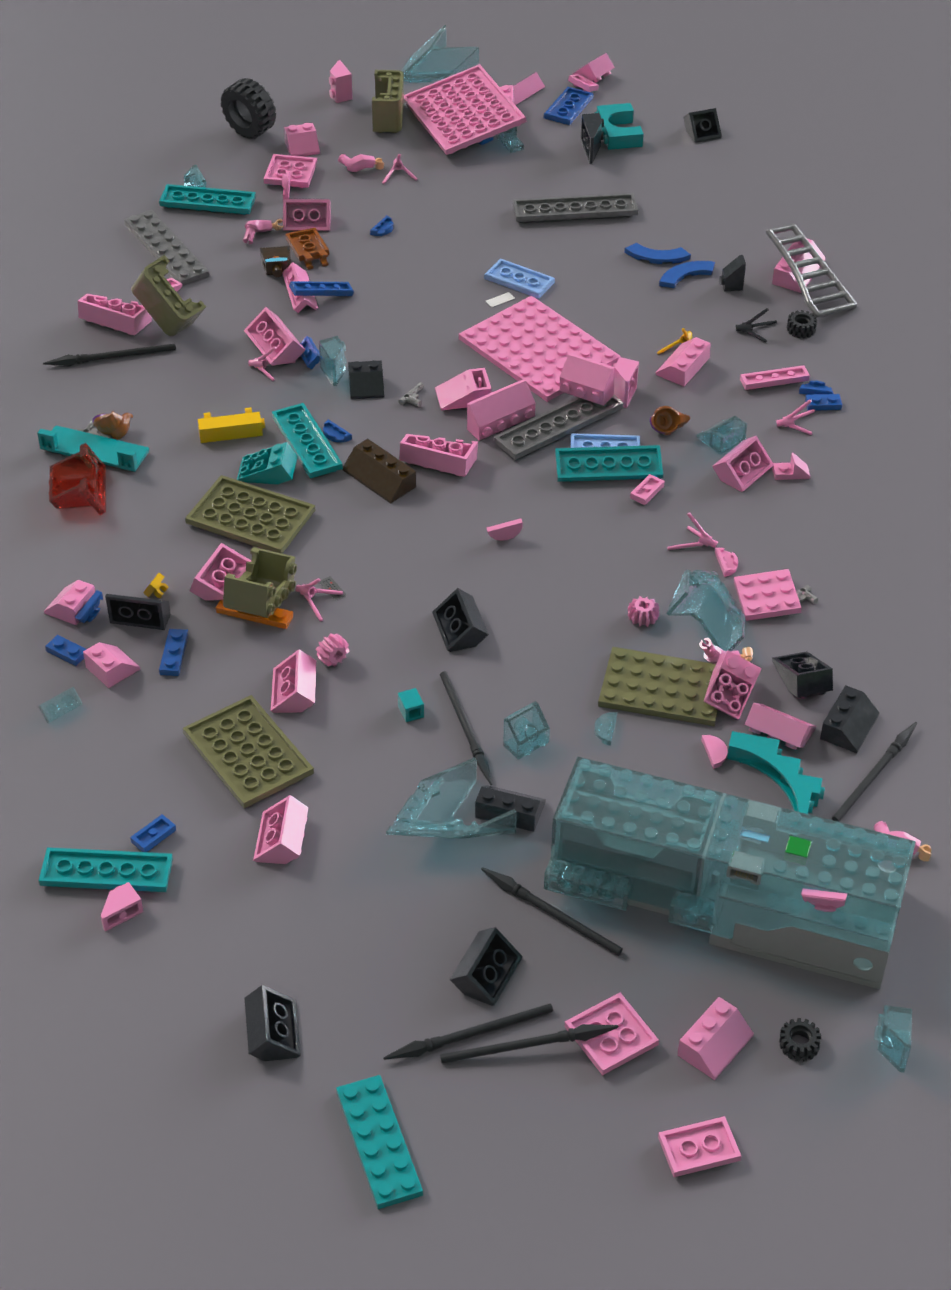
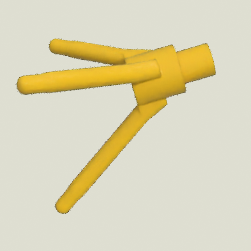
(687, 335)

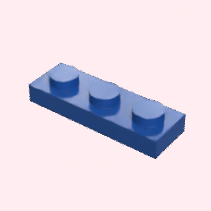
(173, 652)

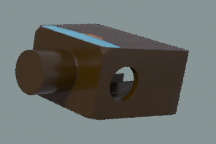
(275, 260)

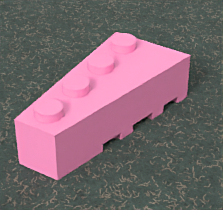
(113, 313)
(439, 454)

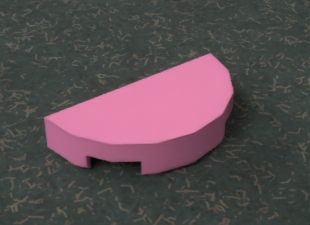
(286, 185)
(505, 530)
(727, 561)
(715, 749)
(824, 900)

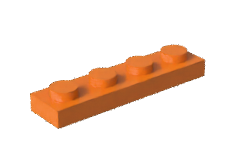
(281, 618)

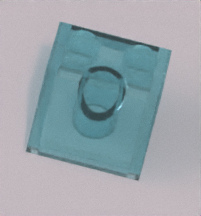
(332, 358)
(525, 730)
(894, 1035)

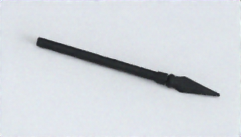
(69, 360)
(474, 746)
(895, 747)
(508, 884)
(583, 1032)
(418, 1047)

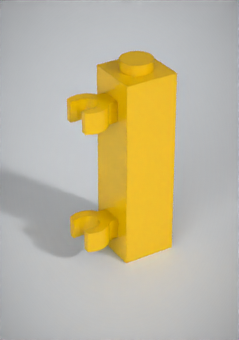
(230, 426)

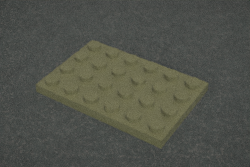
(250, 514)
(658, 686)
(248, 751)

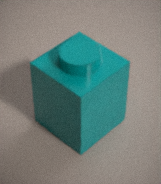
(410, 705)

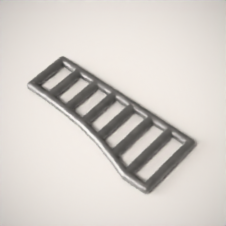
(825, 270)

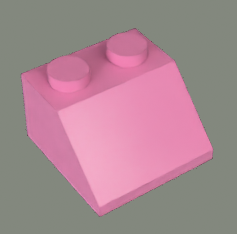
(595, 69)
(340, 82)
(301, 140)
(625, 379)
(70, 601)
(109, 663)

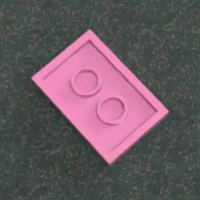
(699, 1146)

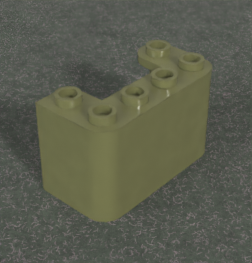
(388, 101)
(163, 301)
(262, 585)

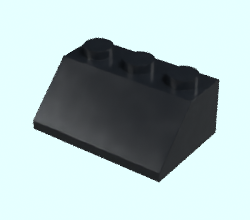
(137, 611)
(460, 621)
(849, 720)
(496, 801)
(486, 966)
(271, 1025)

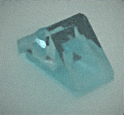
(510, 140)
(194, 178)

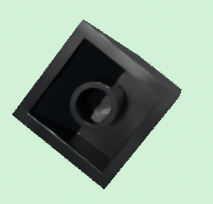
(703, 125)
(366, 379)

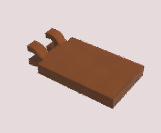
(308, 246)

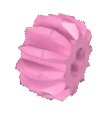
(643, 611)
(332, 650)

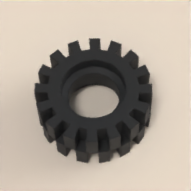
(802, 324)
(800, 1050)

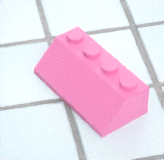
(783, 274)
(269, 331)
(500, 410)

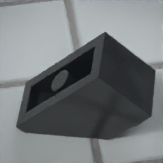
(733, 275)

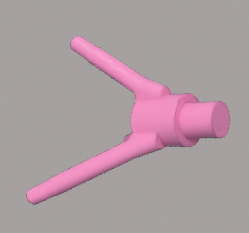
(398, 165)
(261, 363)
(789, 419)
(704, 538)
(309, 591)

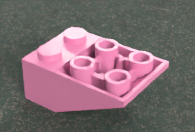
(463, 389)
(731, 684)

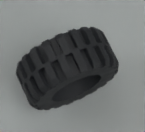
(248, 108)

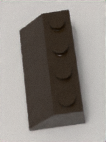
(380, 471)

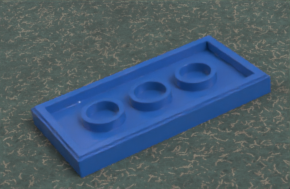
(568, 105)

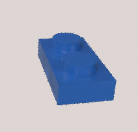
(311, 354)
(824, 402)
(65, 650)
(153, 833)

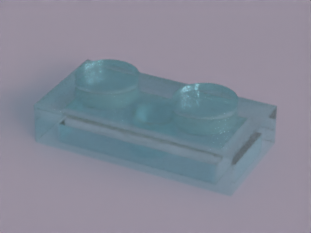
(60, 704)

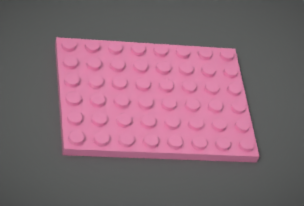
(464, 109)
(533, 345)

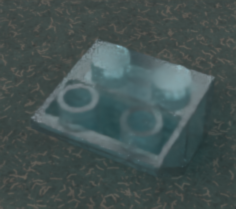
(724, 434)

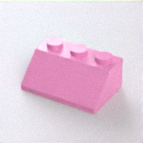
(306, 214)
(685, 361)
(587, 379)
(743, 464)
(210, 579)
(294, 684)
(779, 725)
(281, 832)
(715, 1038)

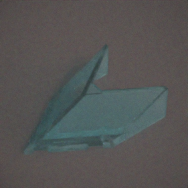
(436, 62)
(710, 603)
(435, 803)

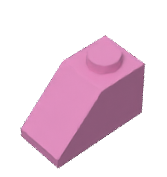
(120, 906)

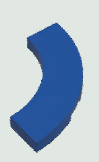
(657, 256)
(677, 273)

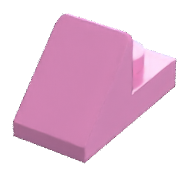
(794, 470)

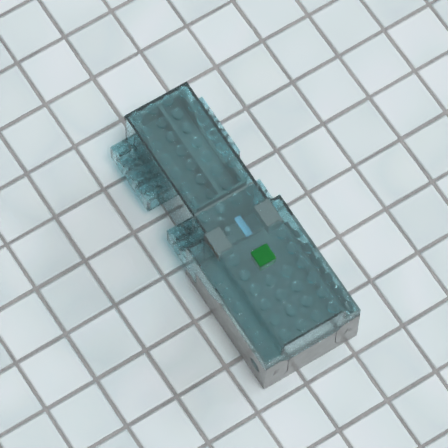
(730, 869)

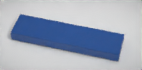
(308, 288)

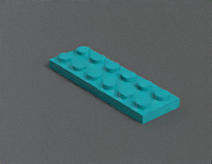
(207, 199)
(307, 440)
(608, 463)
(105, 869)
(379, 1142)

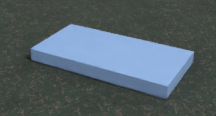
(519, 278)
(603, 440)

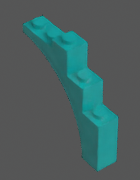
(785, 771)

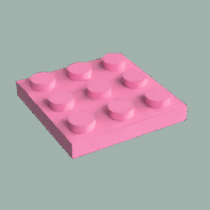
(299, 167)
(767, 594)
(619, 1045)

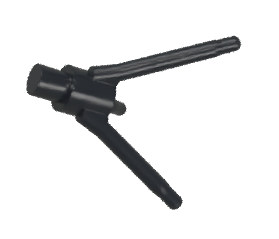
(748, 325)

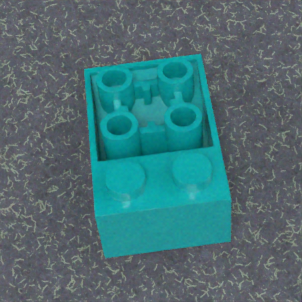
(269, 465)

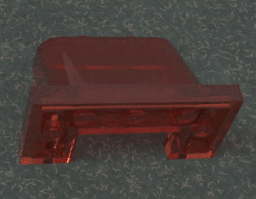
(78, 481)

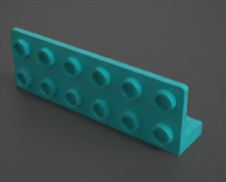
(108, 450)

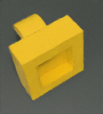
(155, 586)

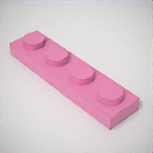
(774, 377)

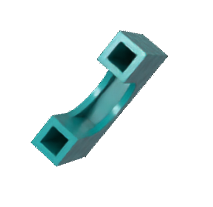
(615, 136)

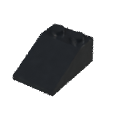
(591, 134)
(804, 674)

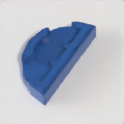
(382, 228)
(815, 387)
(335, 433)
(90, 609)

